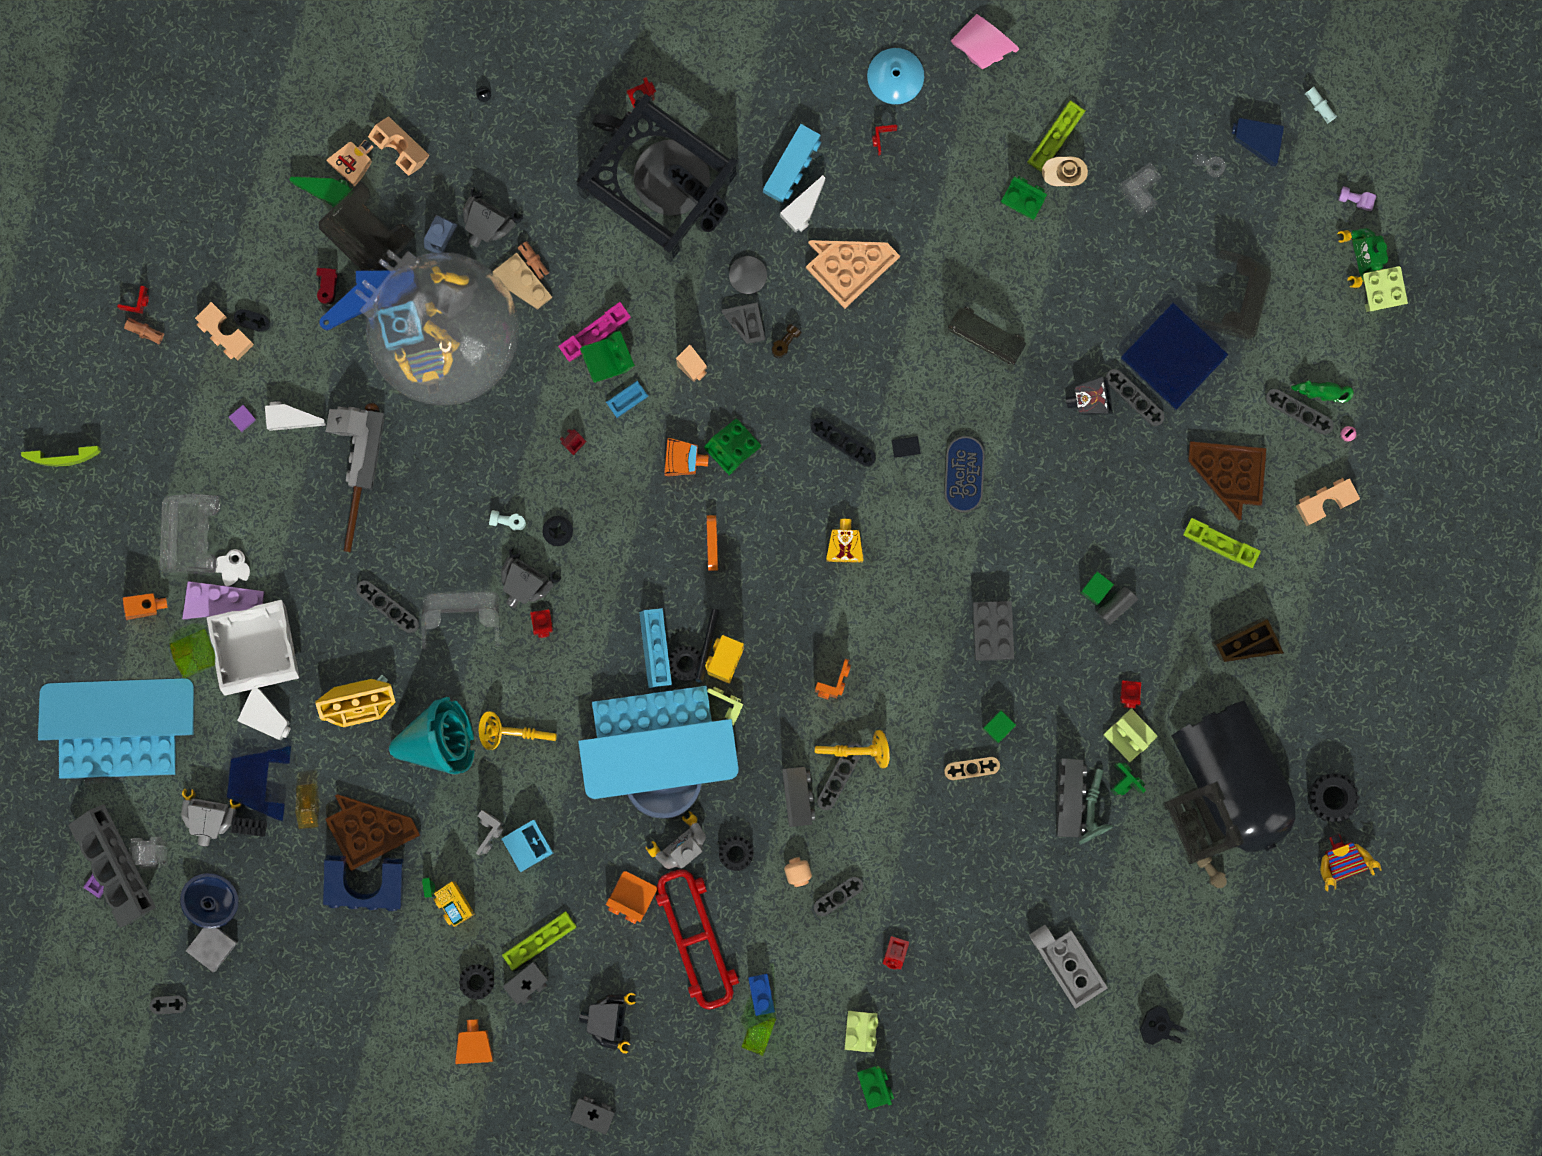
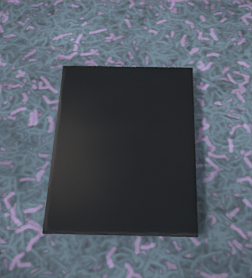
(906, 447)

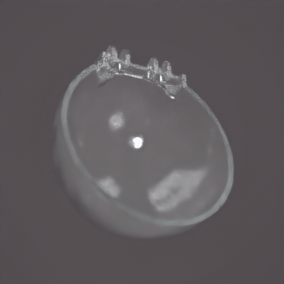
(440, 327)

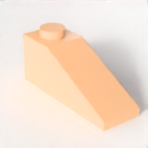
(691, 364)

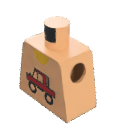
(352, 161)

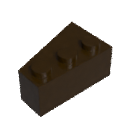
(1248, 642)

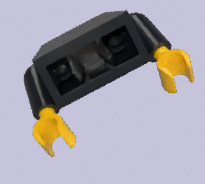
(606, 1020)

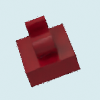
(573, 441)

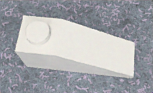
(801, 209)
(285, 417)

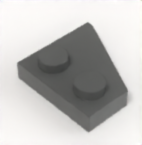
(746, 322)

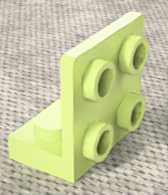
(1384, 289)

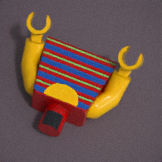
(1345, 861)

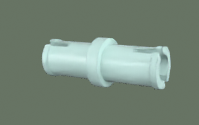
(1320, 105)

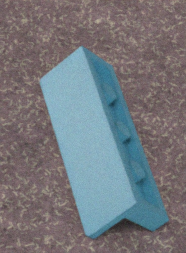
(655, 648)

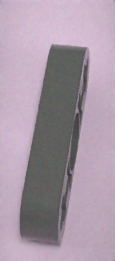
(847, 883)

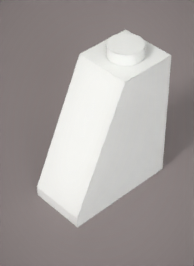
(264, 716)

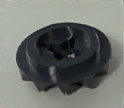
(566, 527)

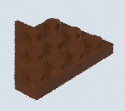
(1231, 472)
(368, 831)

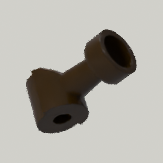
(780, 347)

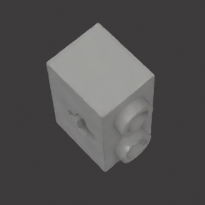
(346, 421)

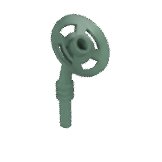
(1092, 828)

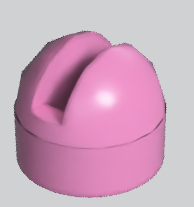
(1352, 436)

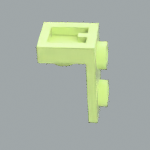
(732, 713)

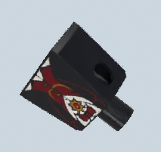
(1092, 398)

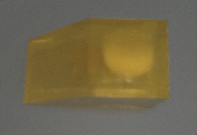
(306, 806)

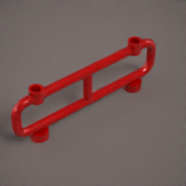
(729, 977)

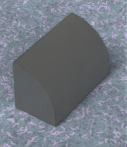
(1116, 605)

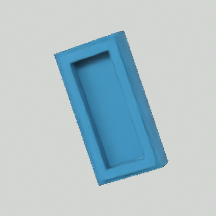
(627, 399)

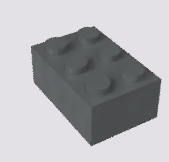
(993, 631)

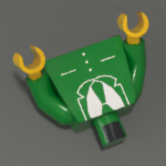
(1369, 252)

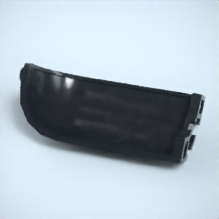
(1235, 754)

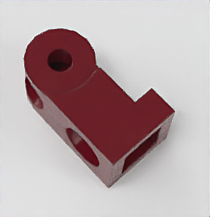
(327, 289)

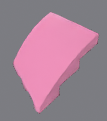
(983, 42)

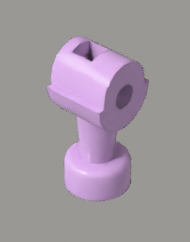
(1363, 201)

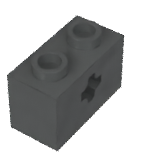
(532, 973)
(582, 1117)

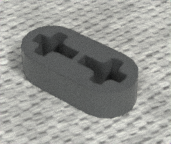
(168, 999)

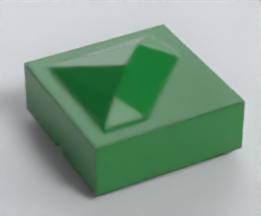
(428, 887)

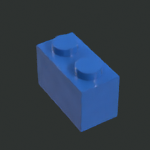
(761, 994)

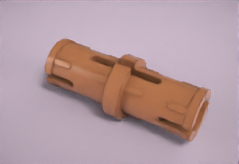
(533, 260)
(144, 331)

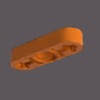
(712, 543)

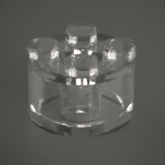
(148, 853)

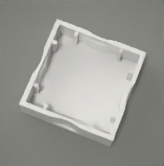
(253, 647)

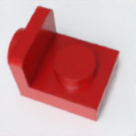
(541, 623)
(1130, 694)
(895, 953)

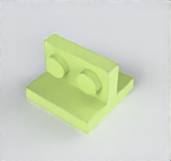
(1130, 735)

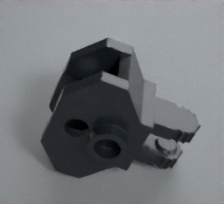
(1161, 1027)

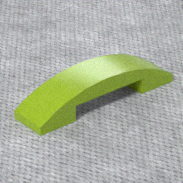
(85, 454)
(1221, 543)

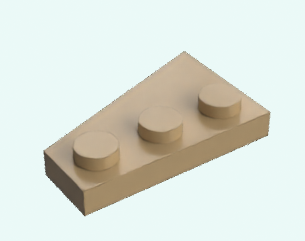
(522, 282)

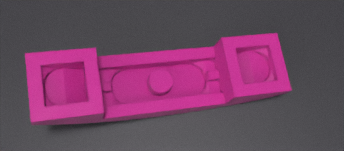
(595, 332)

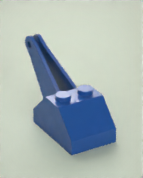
(351, 303)

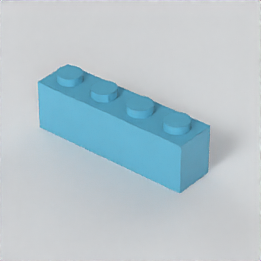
(791, 164)

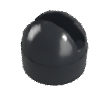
(483, 97)

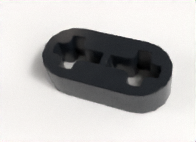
(253, 316)

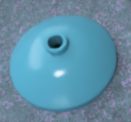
(893, 88)

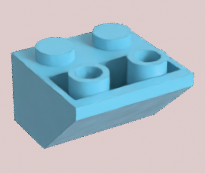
(527, 845)

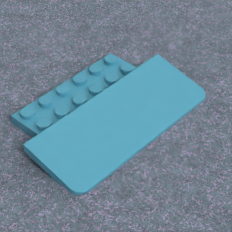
(116, 725)
(656, 744)

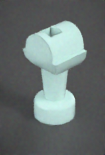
(514, 521)

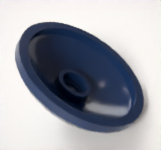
(209, 890)

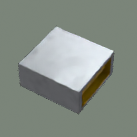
(211, 947)

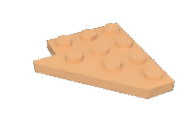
(849, 266)

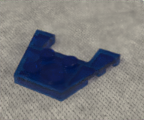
(249, 781)

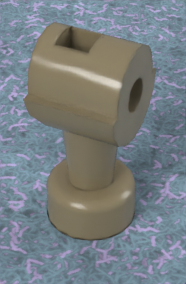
(1216, 878)

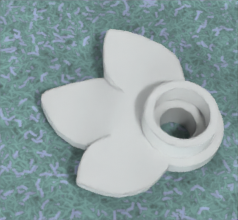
(230, 570)

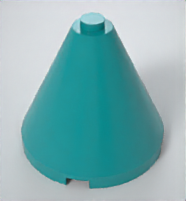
(437, 738)

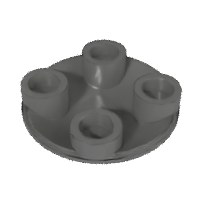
(747, 275)

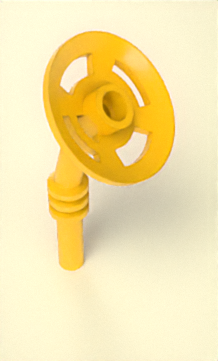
(497, 731)
(875, 750)

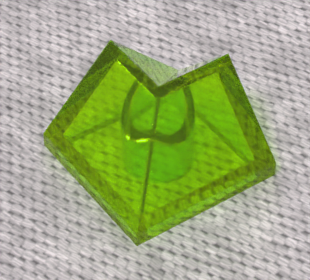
(193, 653)
(758, 1036)

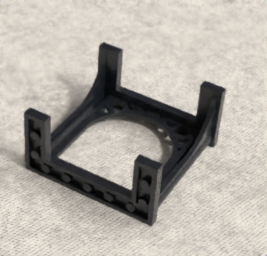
(591, 185)

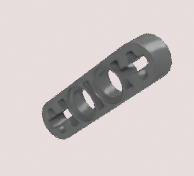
(1137, 395)
(1300, 409)
(386, 608)
(842, 777)

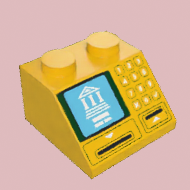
(453, 903)

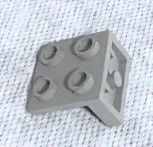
(488, 821)

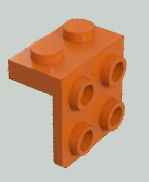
(825, 691)
(631, 897)

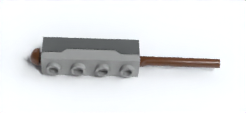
(364, 464)

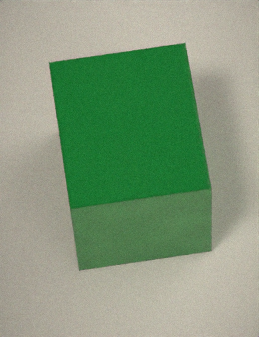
(1097, 588)
(999, 727)

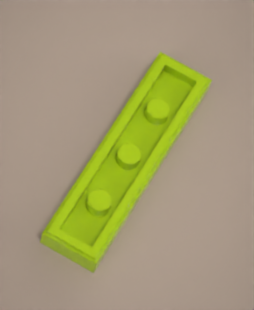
(1056, 135)
(539, 941)

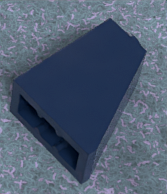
(1259, 138)

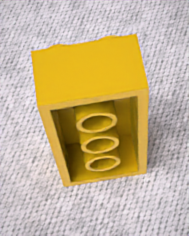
(725, 658)

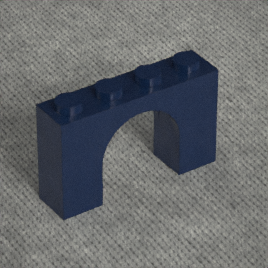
(339, 893)

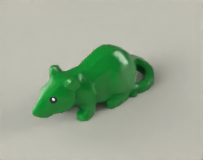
(1326, 391)

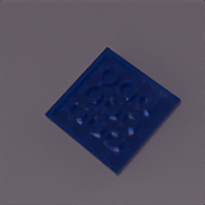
(1174, 356)

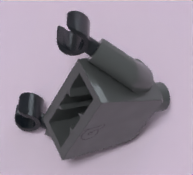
(485, 220)
(523, 581)

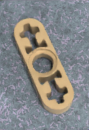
(976, 761)

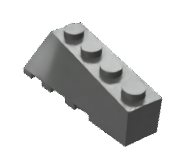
(1070, 798)

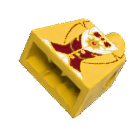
(845, 544)

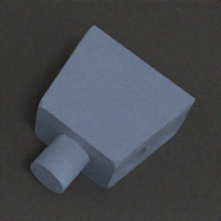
(439, 234)

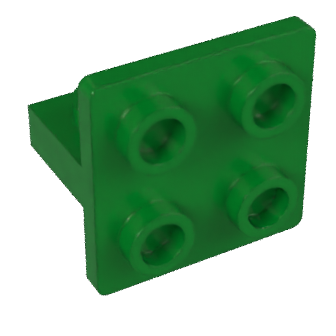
(1123, 785)

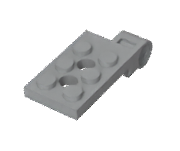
(1057, 953)

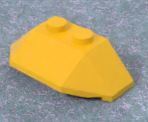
(356, 702)

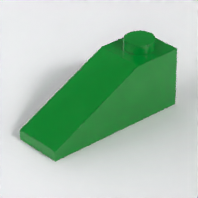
(326, 189)

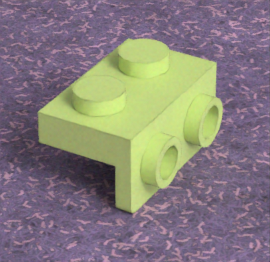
(861, 1031)

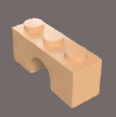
(389, 134)
(211, 320)
(1312, 508)

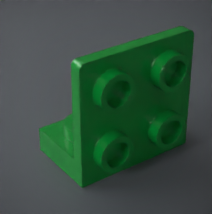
(1024, 197)
(607, 357)
(732, 446)
(874, 1087)

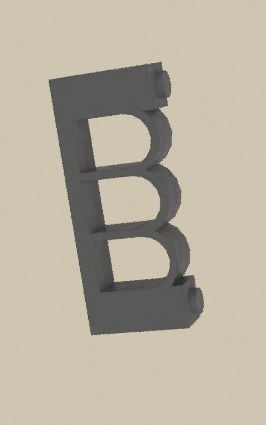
(98, 824)

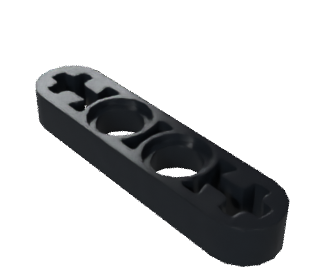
(841, 445)

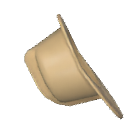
(1064, 171)

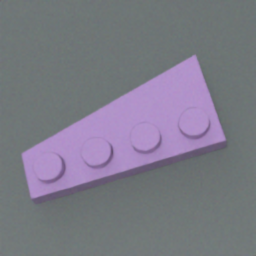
(212, 600)

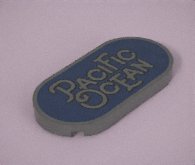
(964, 474)

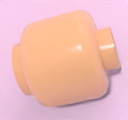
(798, 872)

